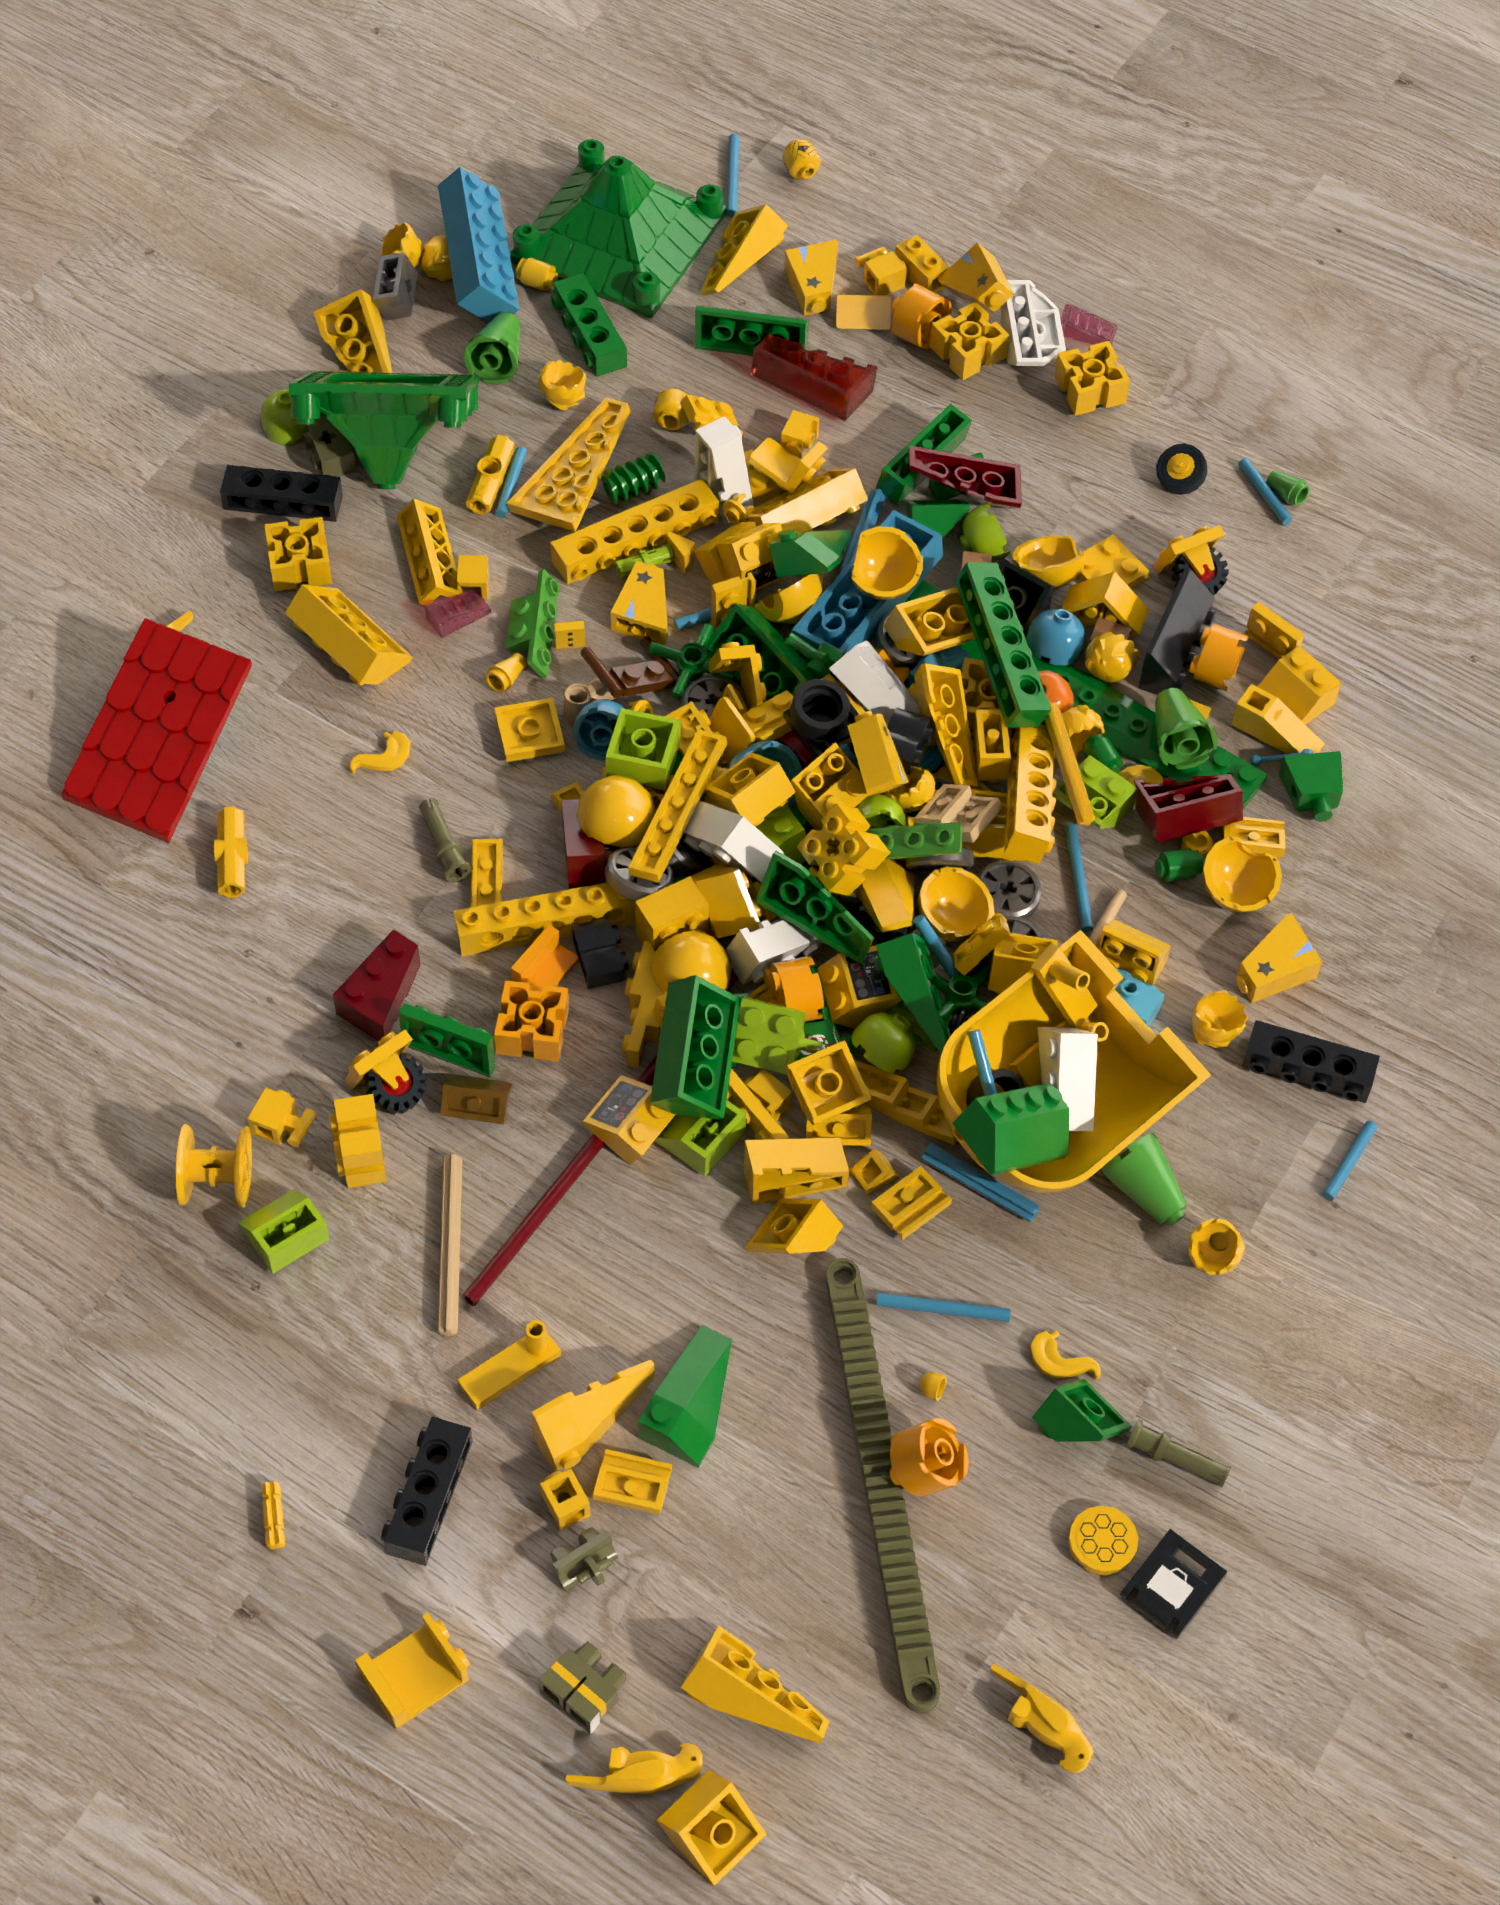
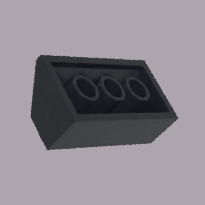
(1177, 635)

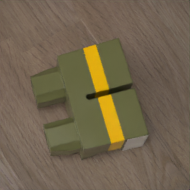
(581, 1689)

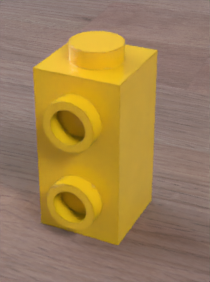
(922, 263)

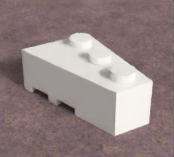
(1069, 1064)

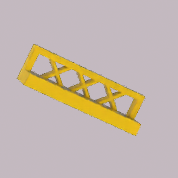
(423, 552)

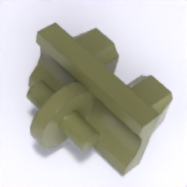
(586, 1561)

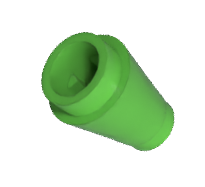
(1290, 488)

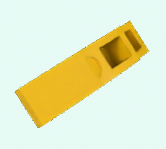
(642, 997)

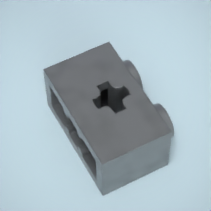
(395, 286)

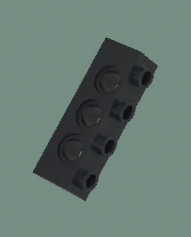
(281, 493)
(1325, 1055)
(417, 1541)

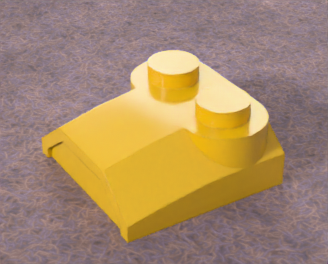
(827, 1083)

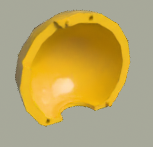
(1051, 559)
(886, 563)
(792, 602)
(616, 811)
(1239, 877)
(954, 903)
(691, 955)

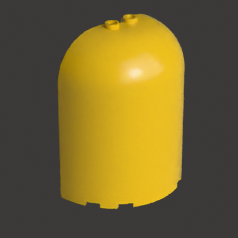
(1135, 1069)

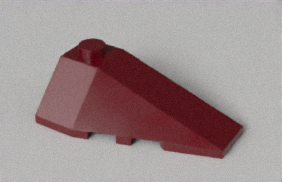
(971, 476)

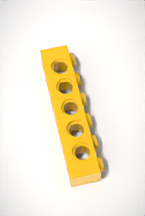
(634, 530)
(1030, 794)
(524, 919)

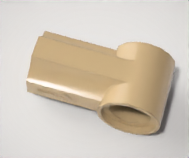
(580, 695)

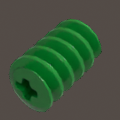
(632, 476)

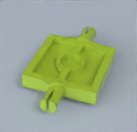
(770, 1035)

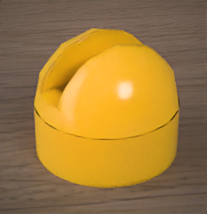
(933, 1385)

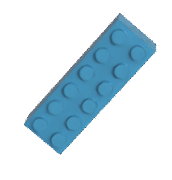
(477, 245)
(848, 616)

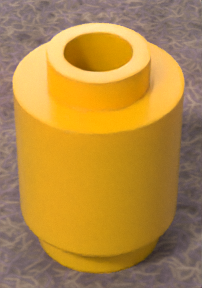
(536, 274)

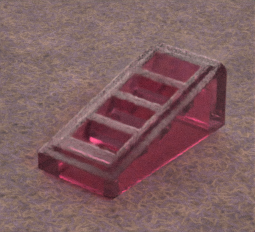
(1075, 318)
(452, 623)

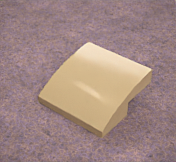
(957, 804)

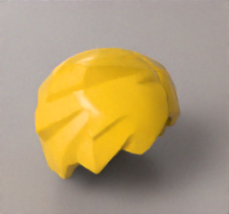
(402, 240)
(436, 259)
(562, 384)
(1111, 657)
(1081, 724)
(916, 793)
(1218, 1019)
(1215, 1246)

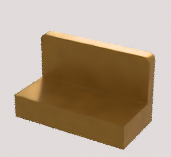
(475, 1099)

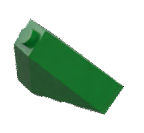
(808, 551)
(801, 900)
(910, 972)
(688, 1401)

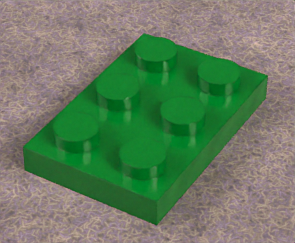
(448, 1039)

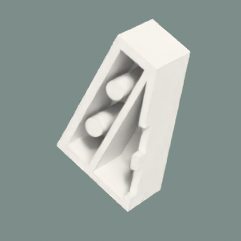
(722, 462)
(873, 682)
(729, 839)
(769, 944)

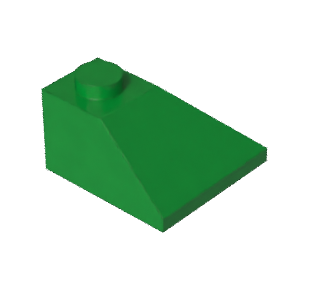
(938, 514)
(1078, 1415)

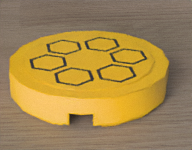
(1103, 1540)

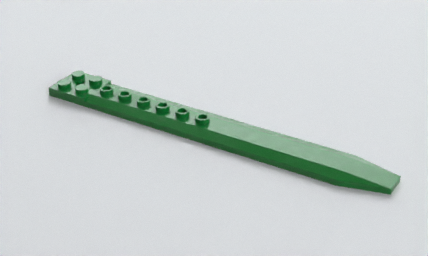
(1130, 724)

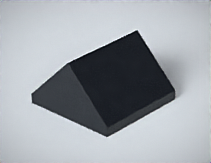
(1028, 592)

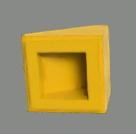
(683, 551)
(736, 698)
(874, 1171)

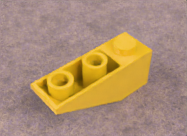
(1273, 722)

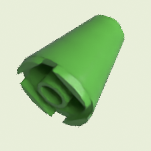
(495, 349)
(1182, 731)
(1148, 1179)

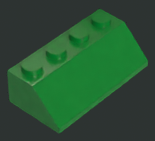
(743, 330)
(781, 664)
(695, 1049)
(1016, 1128)

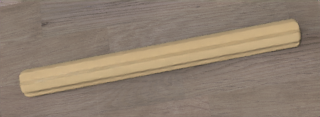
(450, 1246)

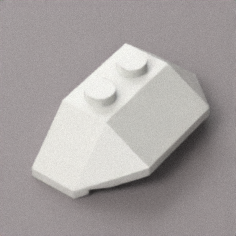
(1031, 325)

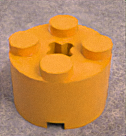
(916, 313)
(1219, 656)
(796, 986)
(927, 1458)

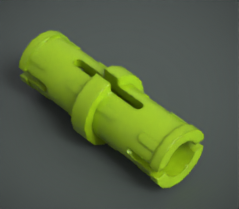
(657, 556)

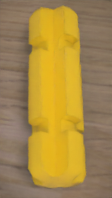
(273, 1515)

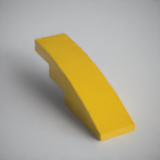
(904, 1103)

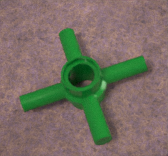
(689, 651)
(820, 659)
(962, 992)

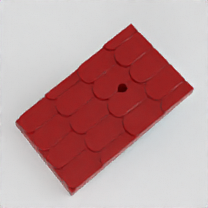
(156, 730)

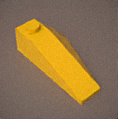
(746, 240)
(355, 333)
(943, 699)
(888, 895)
(573, 1424)

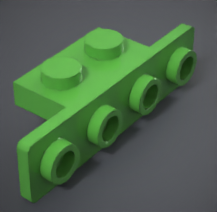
(533, 623)
(921, 839)

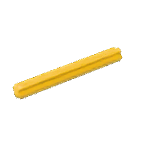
(1069, 766)

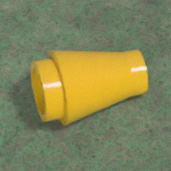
(504, 674)

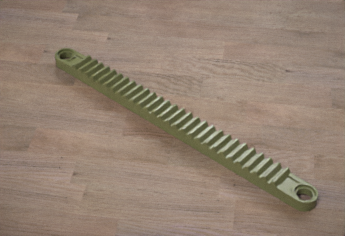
(884, 1498)

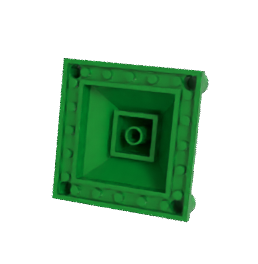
(621, 230)
(384, 412)

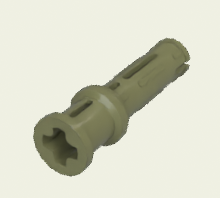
(448, 850)
(1162, 1447)

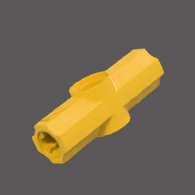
(490, 474)
(231, 852)

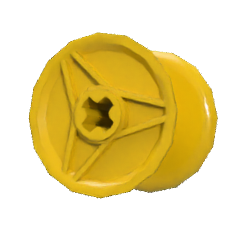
(213, 1166)

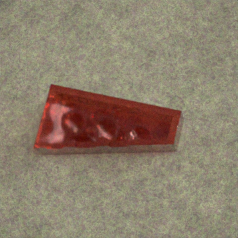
(813, 376)

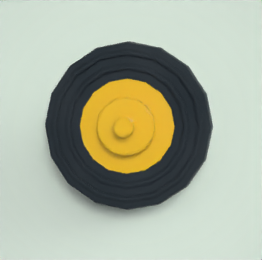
(1181, 469)

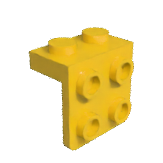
(786, 467)
(748, 663)
(732, 725)

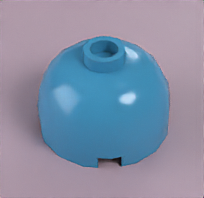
(1056, 636)
(595, 727)

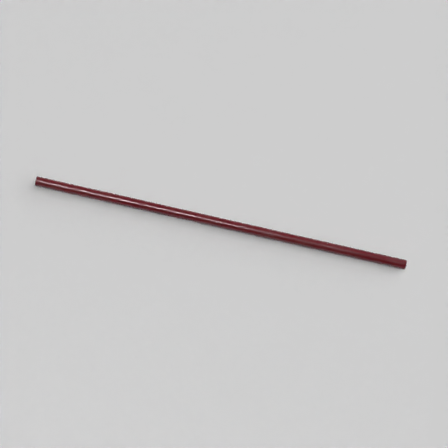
(546, 1203)

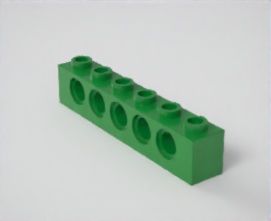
(1002, 645)

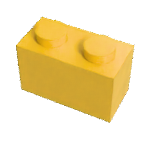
(991, 745)

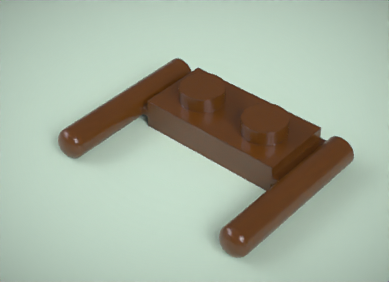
(635, 677)

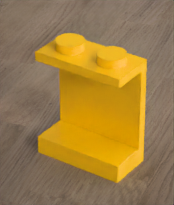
(414, 1672)

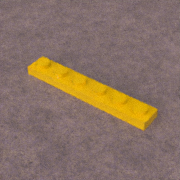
(677, 806)
(739, 1094)

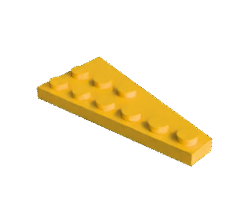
(568, 478)

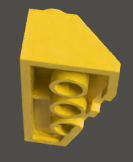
(735, 1684)

